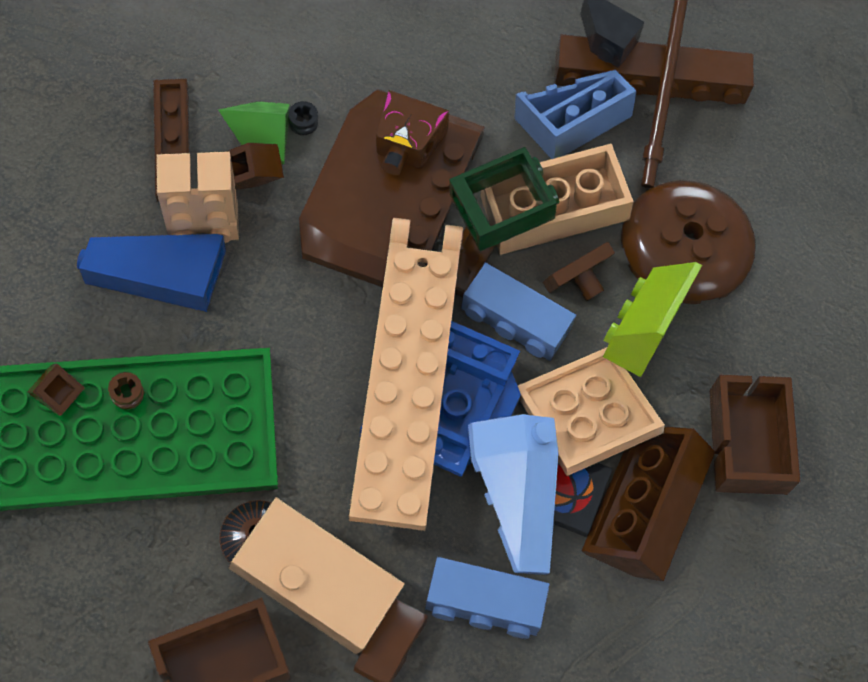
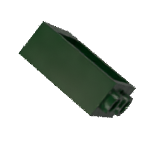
(515, 163)

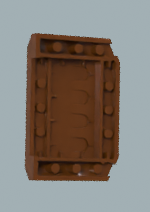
(355, 200)

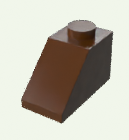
(255, 164)

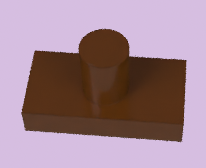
(581, 272)

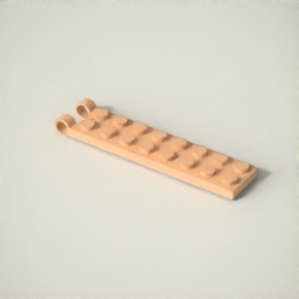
(406, 382)

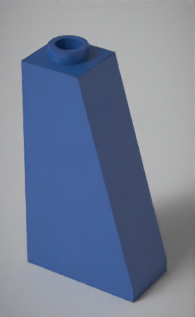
(158, 267)

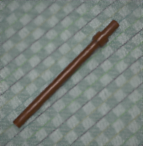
(653, 151)

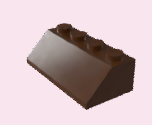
(650, 503)

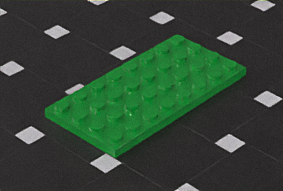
(195, 433)

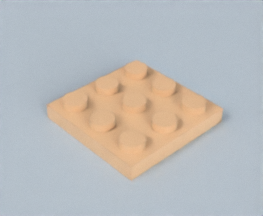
(593, 409)

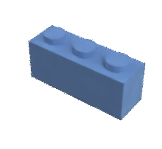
(517, 312)
(487, 598)

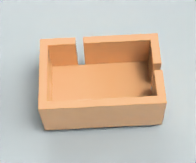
(199, 210)

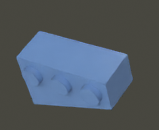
(575, 113)

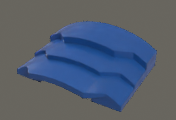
(475, 389)

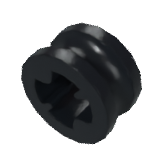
(304, 127)

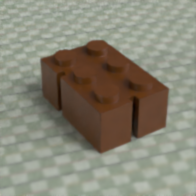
(754, 435)
(223, 648)

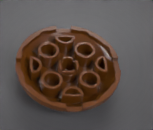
(721, 230)

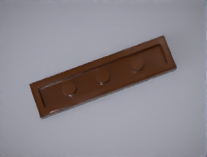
(170, 119)

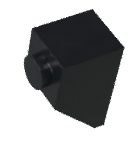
(610, 30)

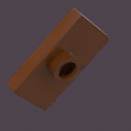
(470, 262)

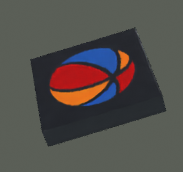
(579, 497)

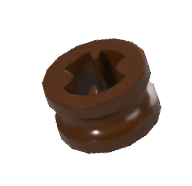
(137, 391)

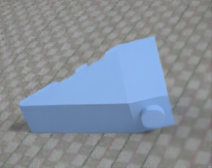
(520, 474)

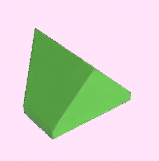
(259, 123)

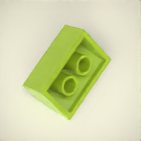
(648, 315)

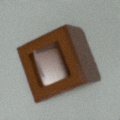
(56, 389)

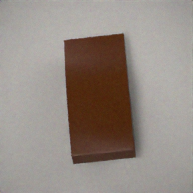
(390, 643)

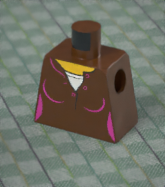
(409, 131)

